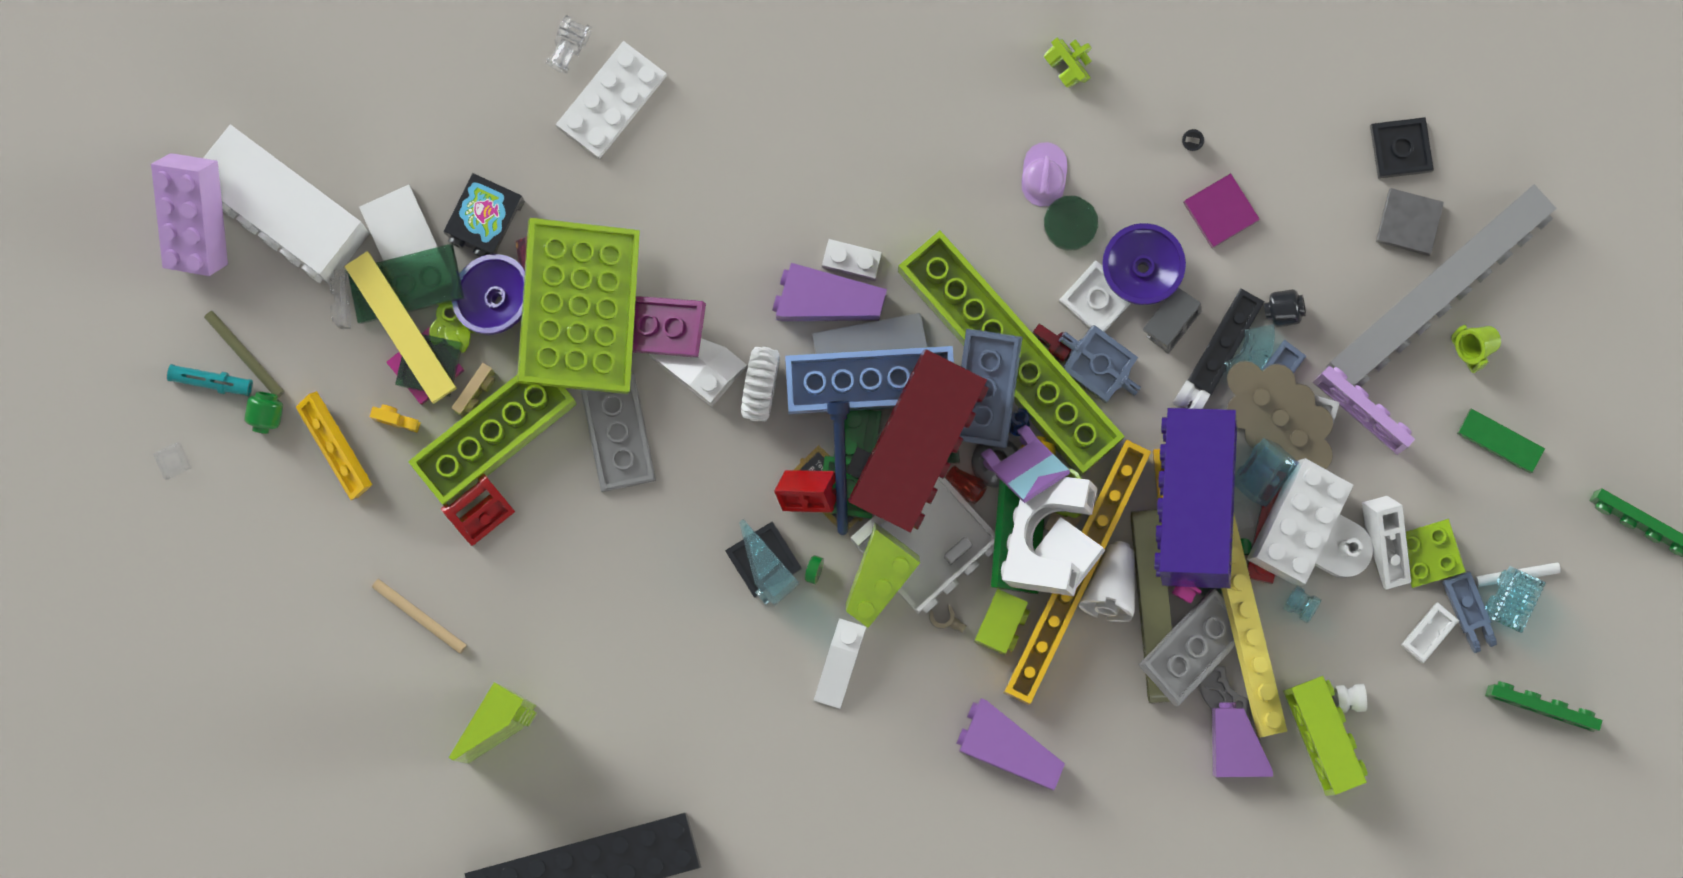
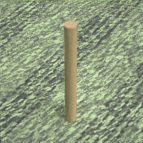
(419, 616)

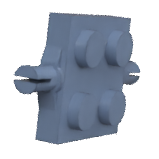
(1100, 363)

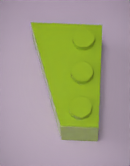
(880, 575)

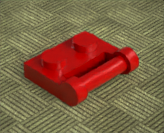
(483, 516)

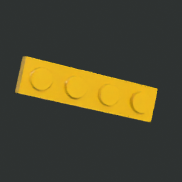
(333, 445)

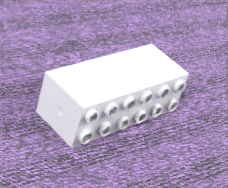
(284, 207)

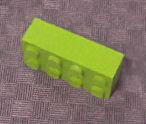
(1325, 736)

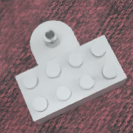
(1309, 531)

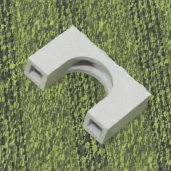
(1023, 566)

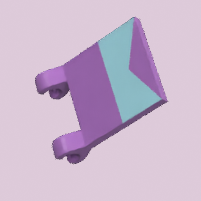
(1028, 469)

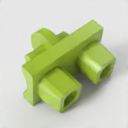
(1060, 52)

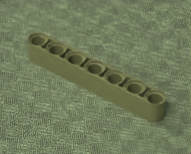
(1152, 596)

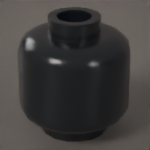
(1285, 308)

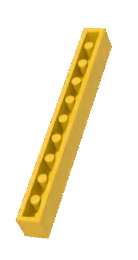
(1061, 607)

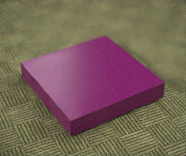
(1221, 210)

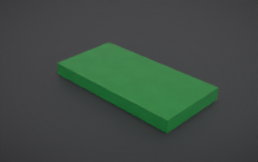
(1004, 527)

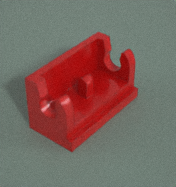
(806, 491)

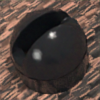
(1194, 134)

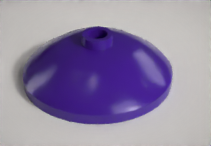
(1147, 246)
(482, 284)

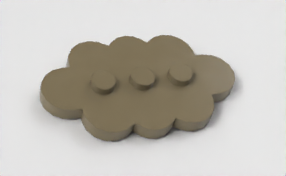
(1280, 410)

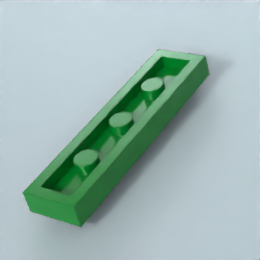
(1636, 518)
(1556, 709)

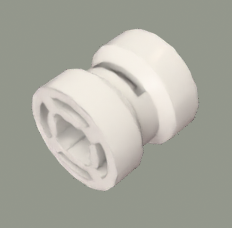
(1191, 397)
(1352, 698)

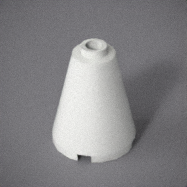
(1112, 585)

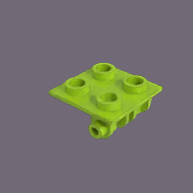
(1433, 553)

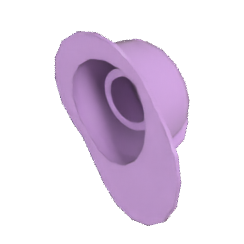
(1044, 174)

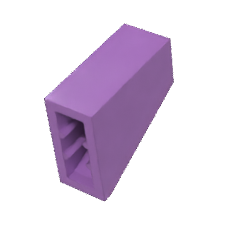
(1235, 744)

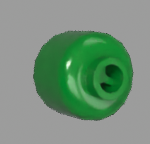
(263, 412)

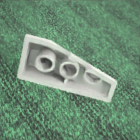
(708, 374)

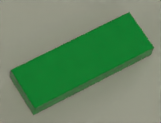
(1501, 441)

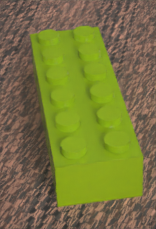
(489, 437)

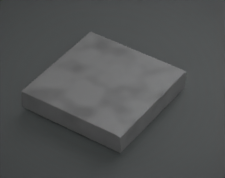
(1409, 221)

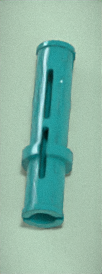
(241, 385)

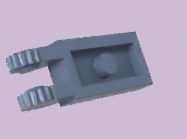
(1469, 609)

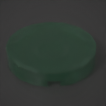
(1070, 223)

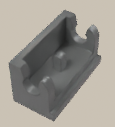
(1172, 320)

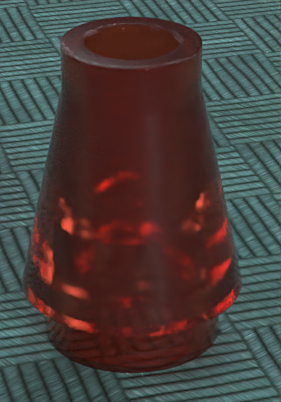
(966, 484)

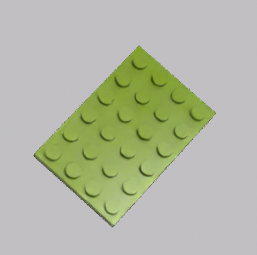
(578, 306)

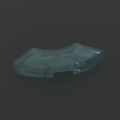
(1256, 347)

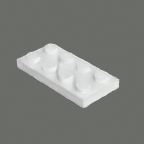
(611, 100)

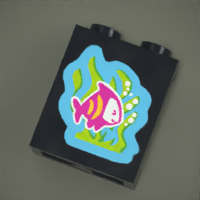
(482, 216)

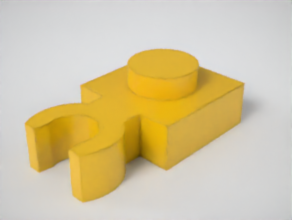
(389, 416)

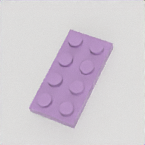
(1371, 416)

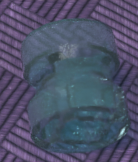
(1296, 601)

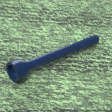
(838, 413)

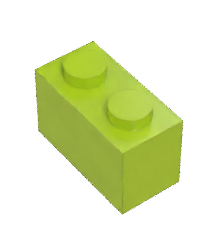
(1001, 622)

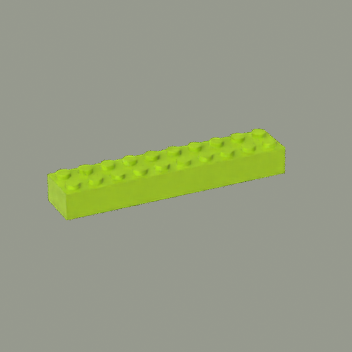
(1043, 386)

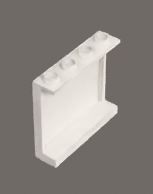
(944, 525)

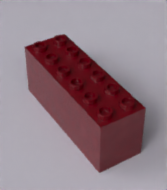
(918, 441)

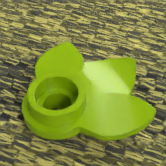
(450, 327)

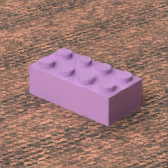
(189, 214)

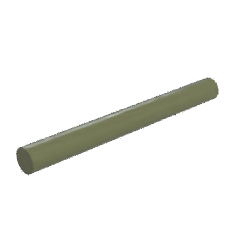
(243, 353)

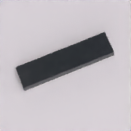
(1225, 341)

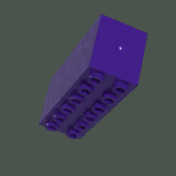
(1196, 498)

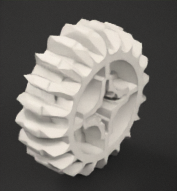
(760, 384)

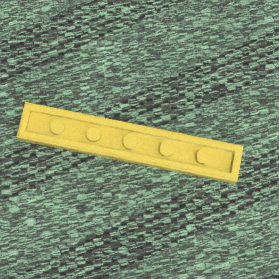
(400, 327)

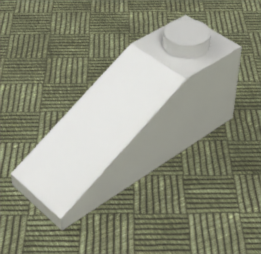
(1387, 532)
(839, 663)

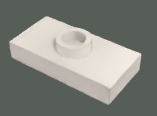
(1429, 632)

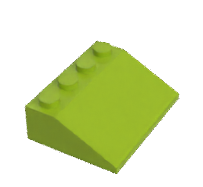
(495, 720)

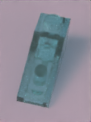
(769, 573)

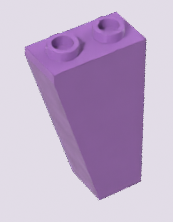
(826, 297)
(1007, 746)

